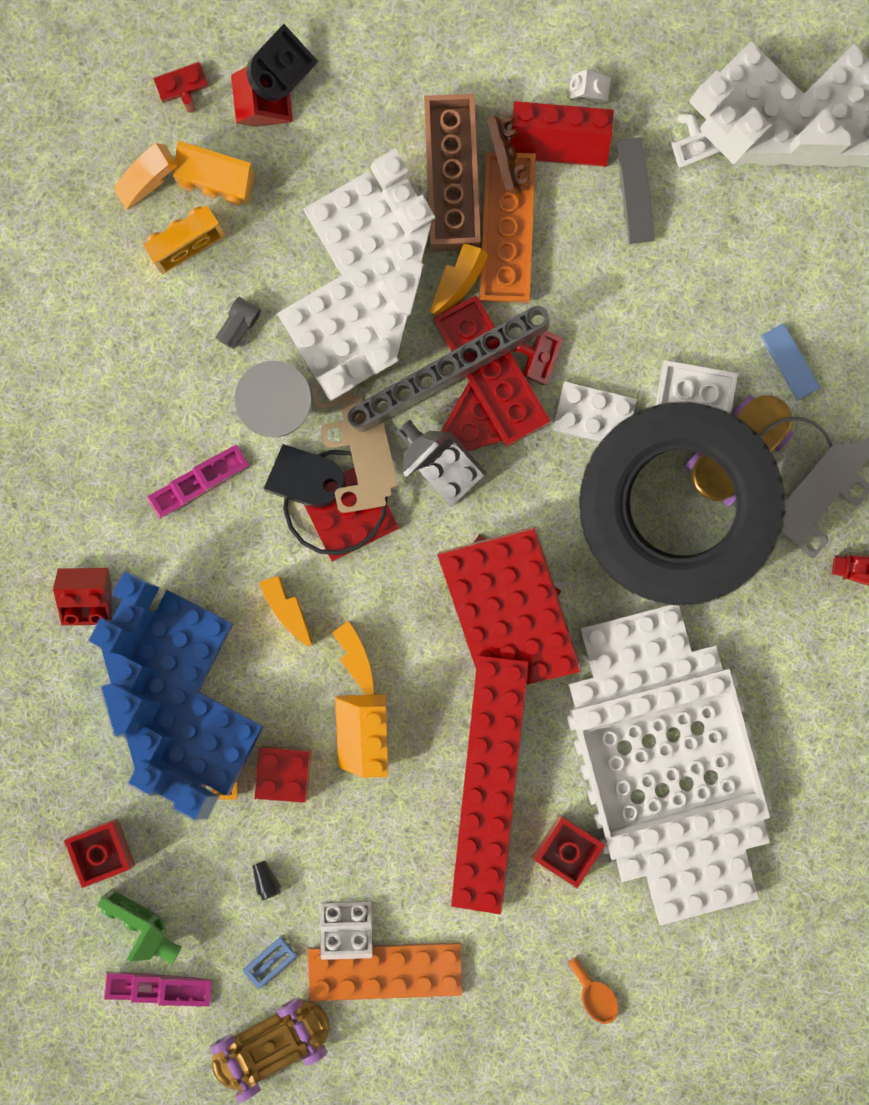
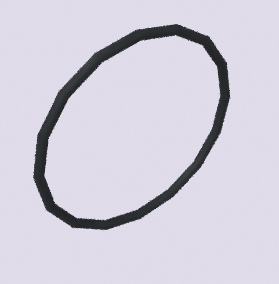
(333, 552)

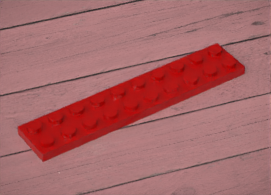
(490, 784)

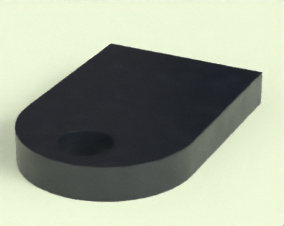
(281, 62)
(303, 477)

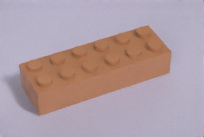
(452, 171)

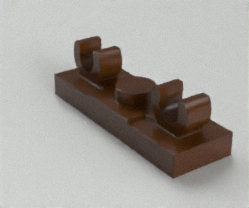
(507, 154)

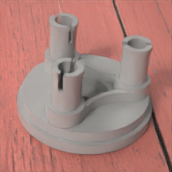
(273, 399)

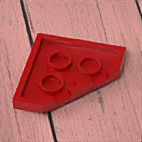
(471, 423)

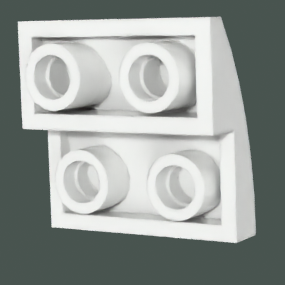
(346, 930)

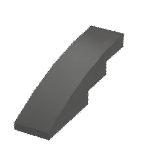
(635, 190)

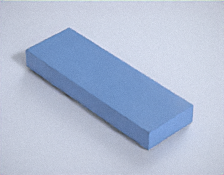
(790, 362)

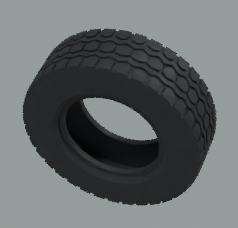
(662, 575)

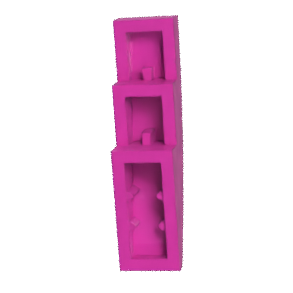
(197, 481)
(157, 988)

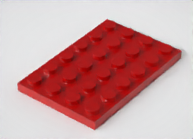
(510, 603)

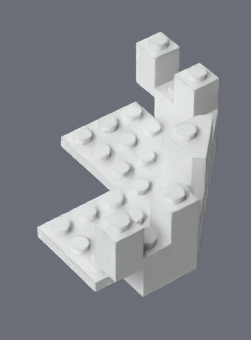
(766, 120)
(379, 253)

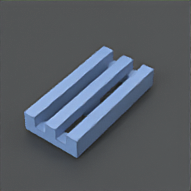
(286, 948)

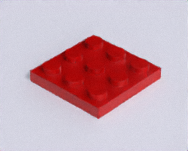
(348, 529)

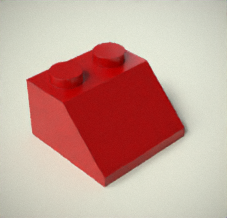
(255, 110)

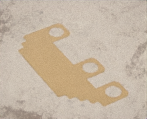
(369, 454)

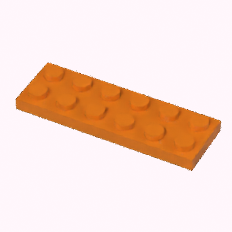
(507, 234)
(390, 973)

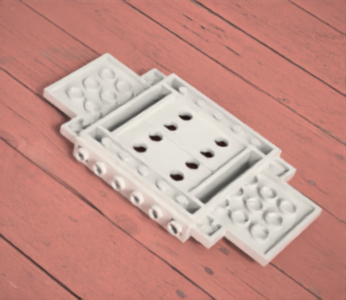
(690, 839)

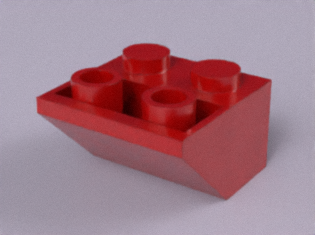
(83, 595)

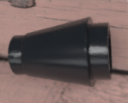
(265, 881)

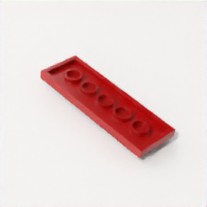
(498, 384)

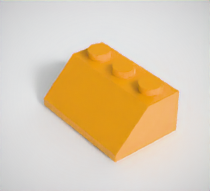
(213, 174)
(183, 239)
(362, 734)

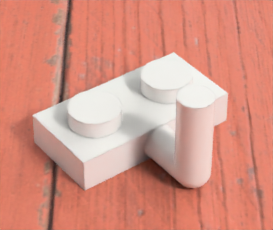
(694, 146)

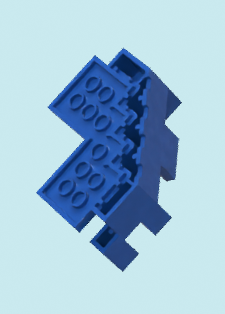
(154, 698)

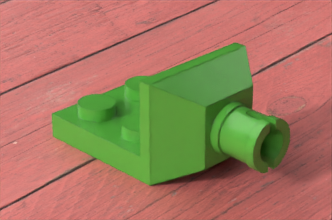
(136, 917)

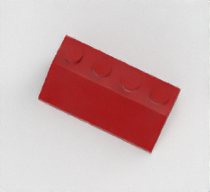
(563, 133)

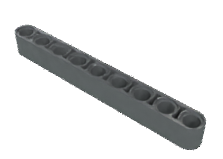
(456, 358)

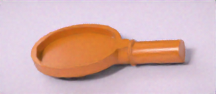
(595, 996)

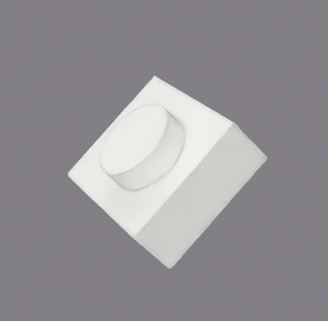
(590, 86)

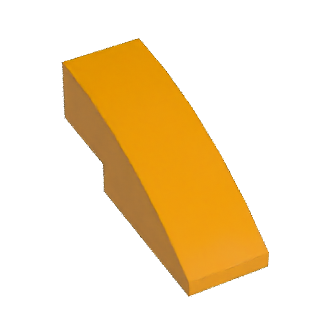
(145, 175)
(459, 279)
(286, 610)
(356, 659)

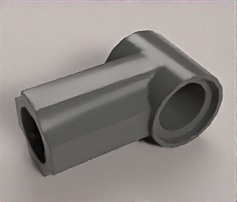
(241, 317)

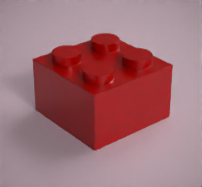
(283, 774)
(568, 851)
(99, 853)

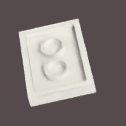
(696, 384)
(590, 411)

